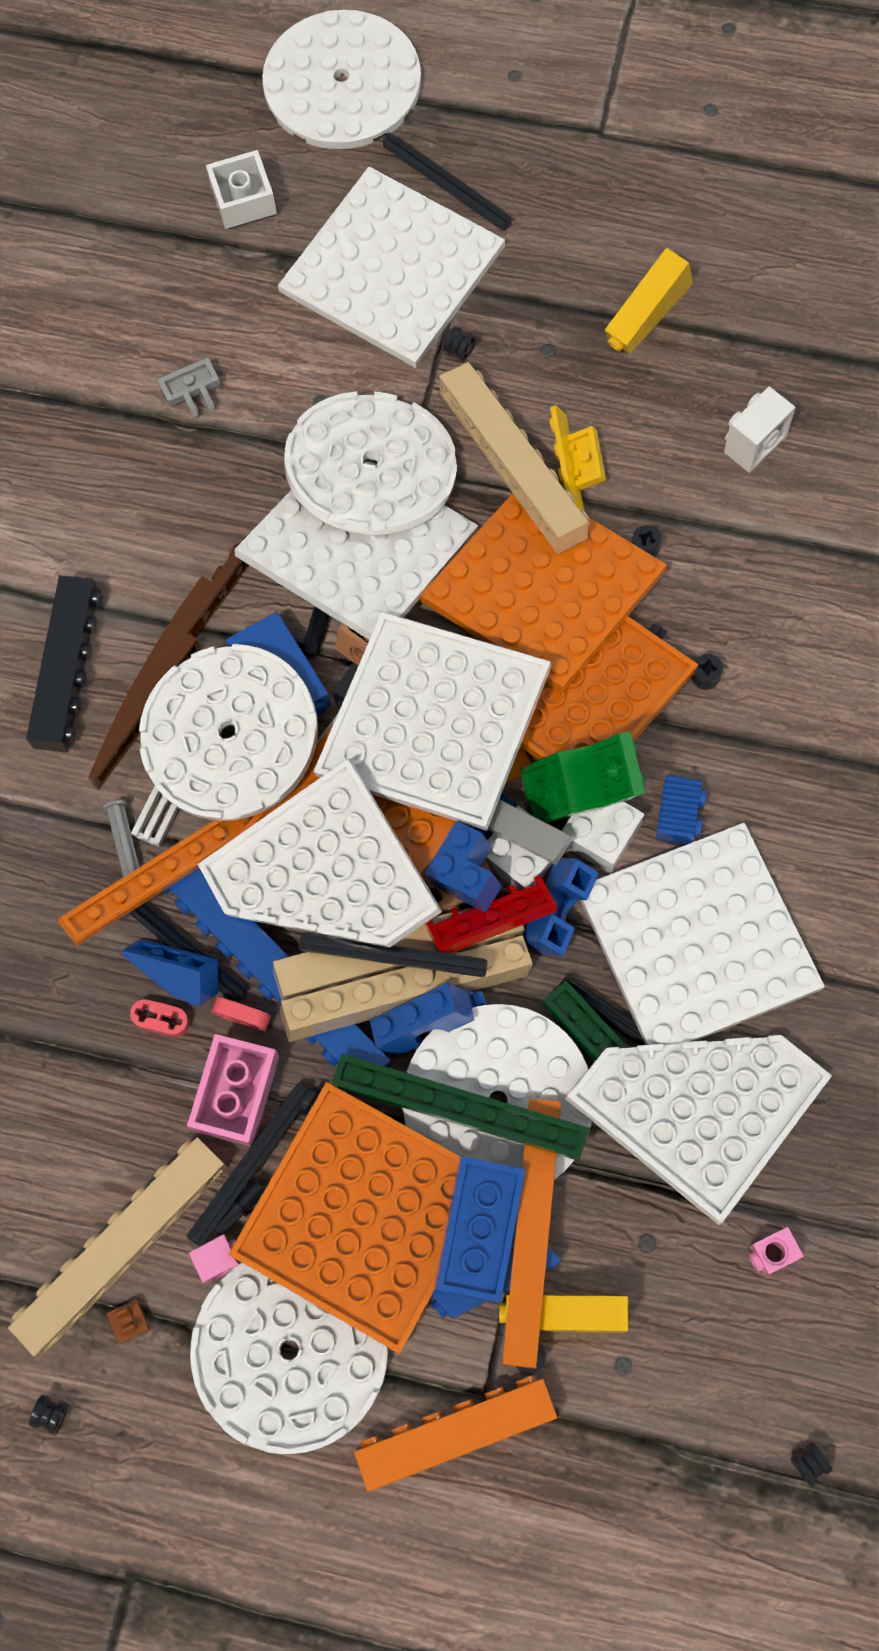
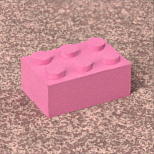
(233, 1090)

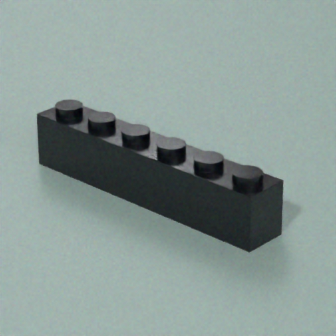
(63, 664)

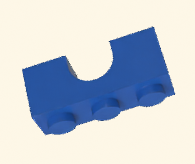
(567, 884)
(439, 1009)

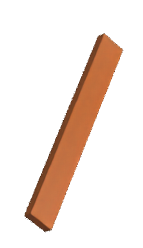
(148, 880)
(530, 1250)

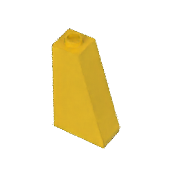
(650, 301)
(580, 1314)

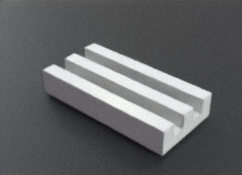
(145, 814)

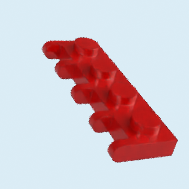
(502, 915)

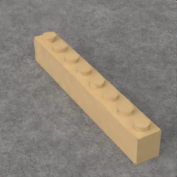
(514, 458)
(316, 972)
(377, 994)
(117, 1247)

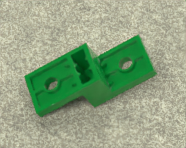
(583, 779)

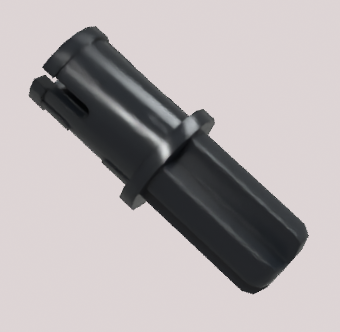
(246, 1200)

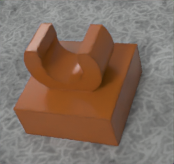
(128, 1321)

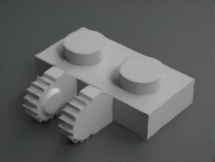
(188, 383)

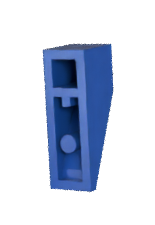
(177, 971)

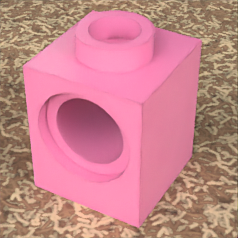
(789, 1252)
(213, 1259)

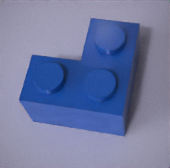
(458, 868)

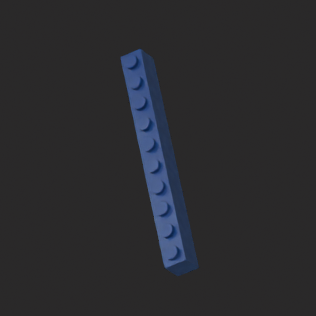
(255, 956)

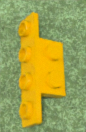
(578, 456)

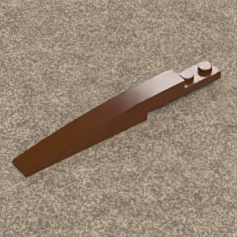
(171, 649)

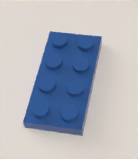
(480, 1229)

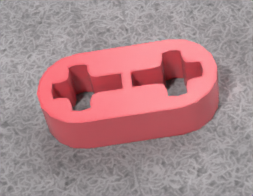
(241, 1014)
(158, 1025)

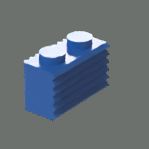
(679, 810)

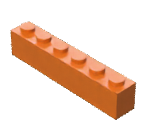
(454, 1434)

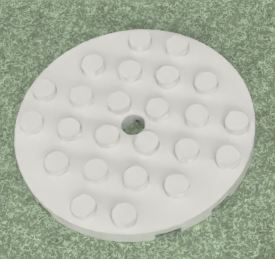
(350, 113)
(334, 484)
(237, 774)
(503, 1052)
(275, 1400)

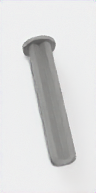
(122, 835)

